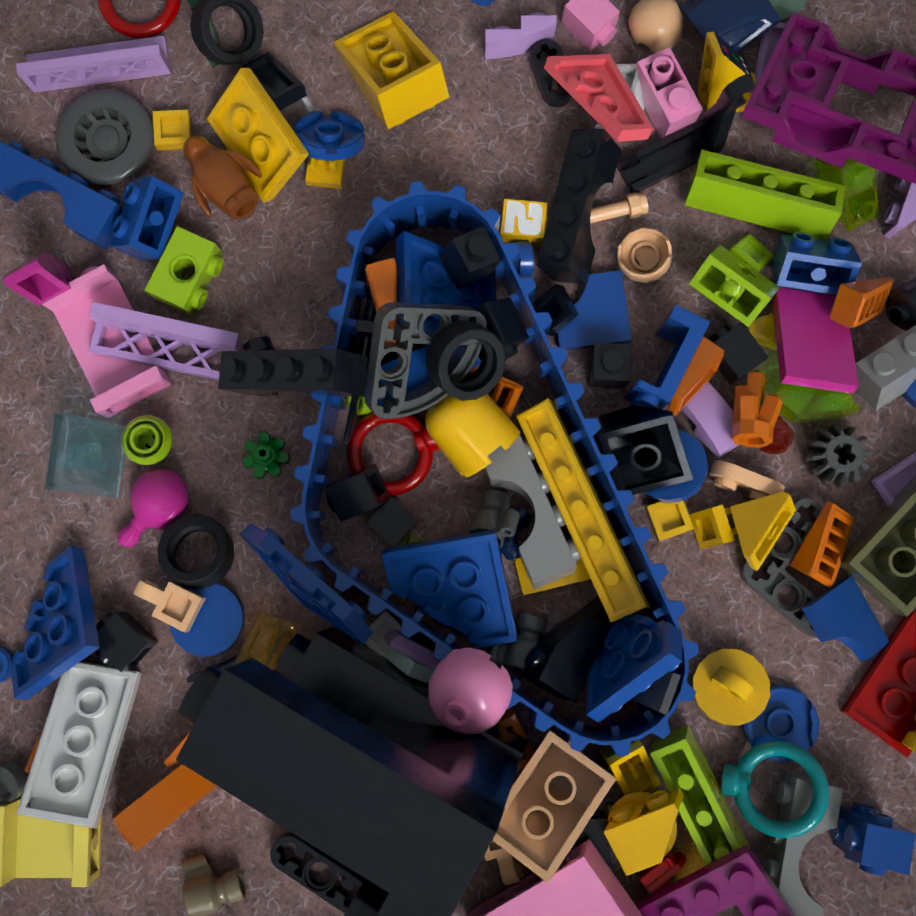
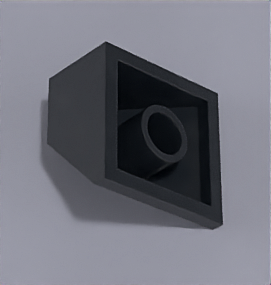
(645, 447)

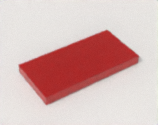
(887, 692)

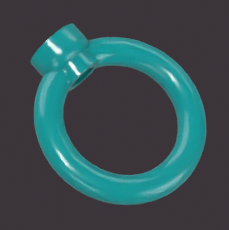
(737, 783)

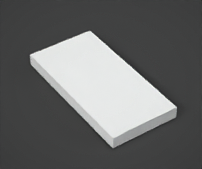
(80, 745)

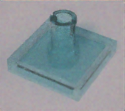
(85, 456)

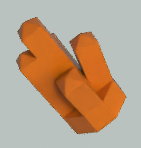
(753, 414)

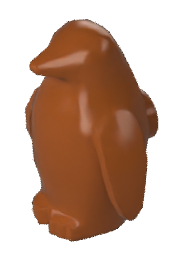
(221, 178)

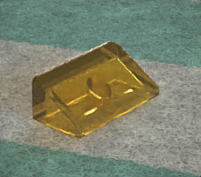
(267, 640)

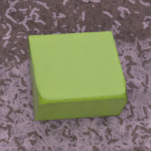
(752, 252)

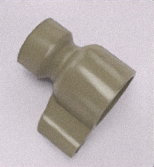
(205, 891)

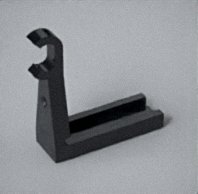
(684, 146)

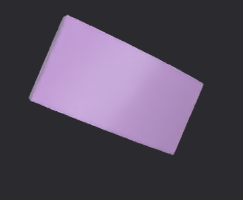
(508, 42)
(712, 420)

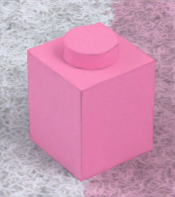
(591, 21)

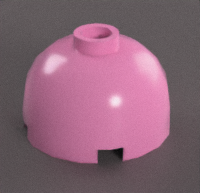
(469, 691)

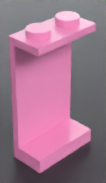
(113, 380)

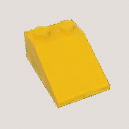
(393, 69)

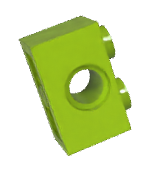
(184, 252)

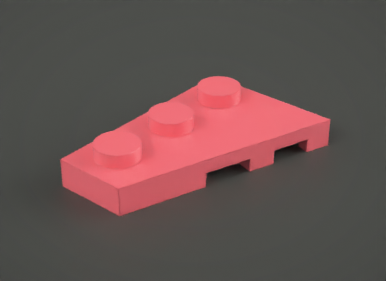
(603, 93)

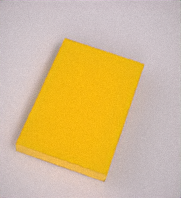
(255, 128)

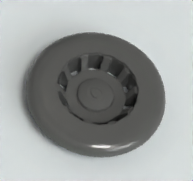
(118, 150)

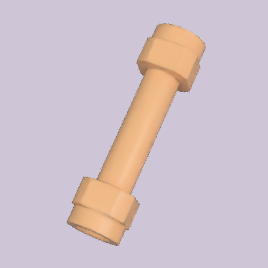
(633, 206)

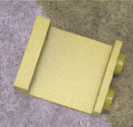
(47, 848)

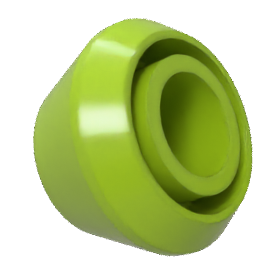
(141, 433)

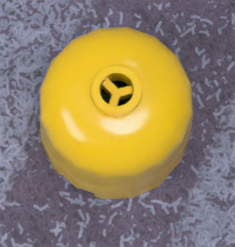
(469, 431)

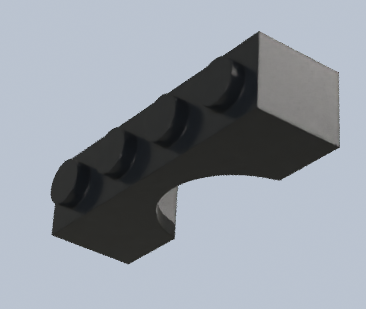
(567, 241)
(297, 370)

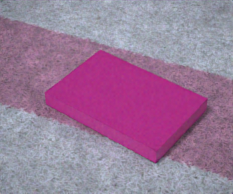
(810, 345)

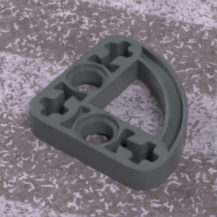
(407, 333)

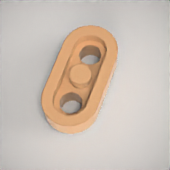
(730, 476)

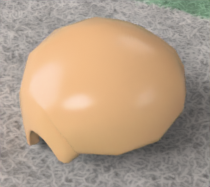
(656, 24)
(650, 249)

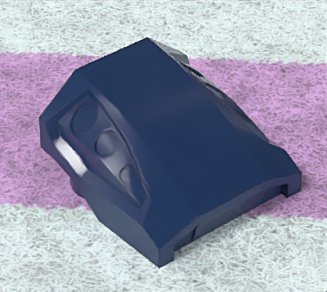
(733, 20)

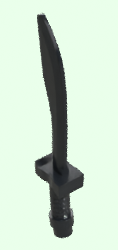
(365, 330)

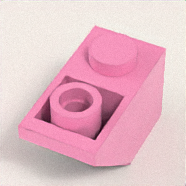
(667, 93)

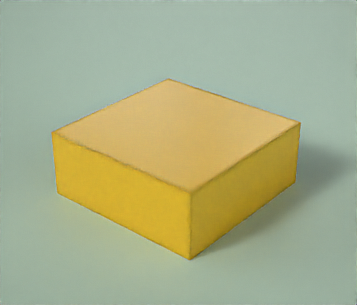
(171, 129)
(669, 519)

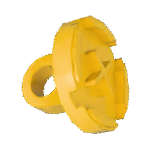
(731, 687)

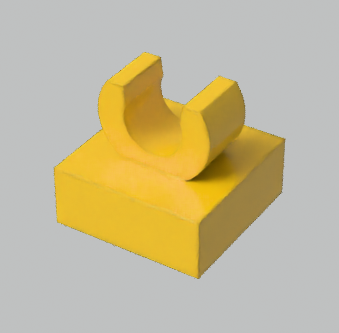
(325, 173)
(712, 527)

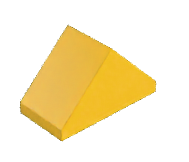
(761, 524)
(632, 771)

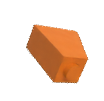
(161, 806)

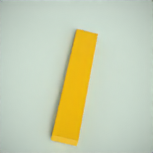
(582, 511)

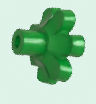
(270, 461)

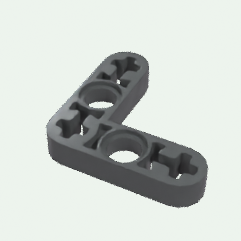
(778, 577)

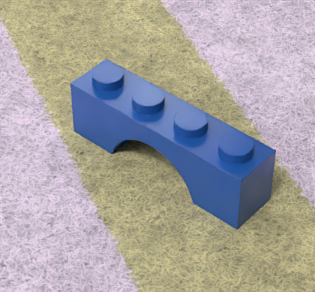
(86, 211)

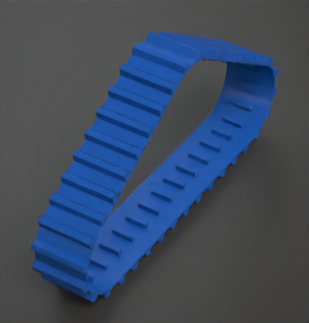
(453, 211)

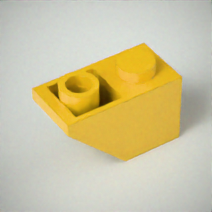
(644, 831)

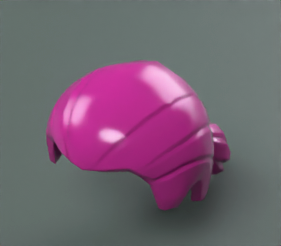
(156, 501)

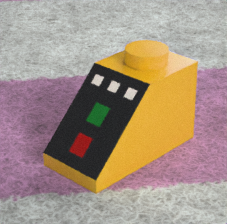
(718, 69)

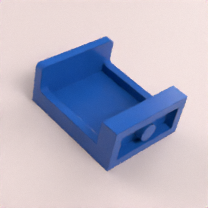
(684, 331)

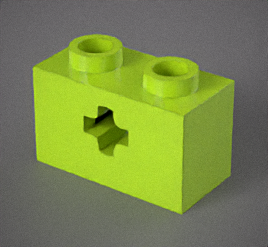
(734, 285)

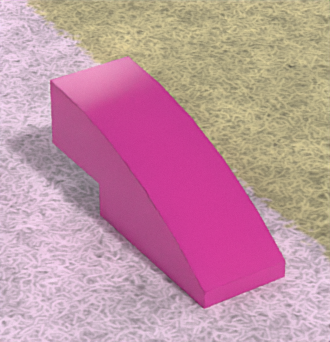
(40, 278)

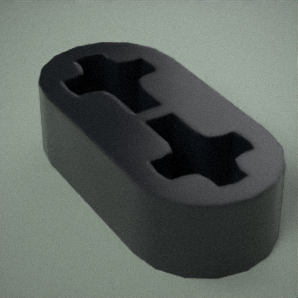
(542, 77)

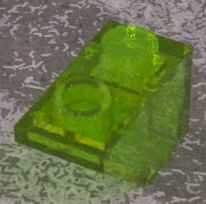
(860, 195)
(813, 404)

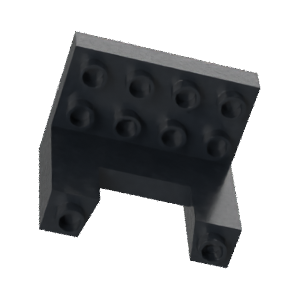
(355, 767)

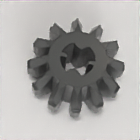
(826, 459)

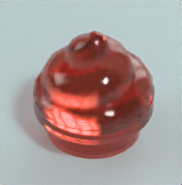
(782, 438)

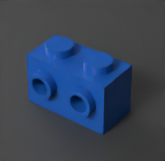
(146, 218)
(814, 263)
(873, 840)

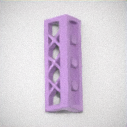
(96, 64)
(162, 329)

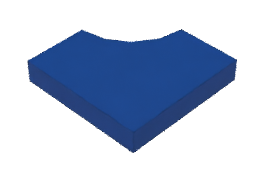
(601, 314)
(846, 616)

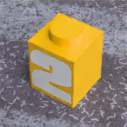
(524, 221)

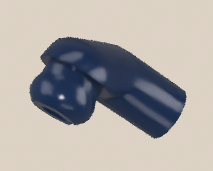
(510, 547)

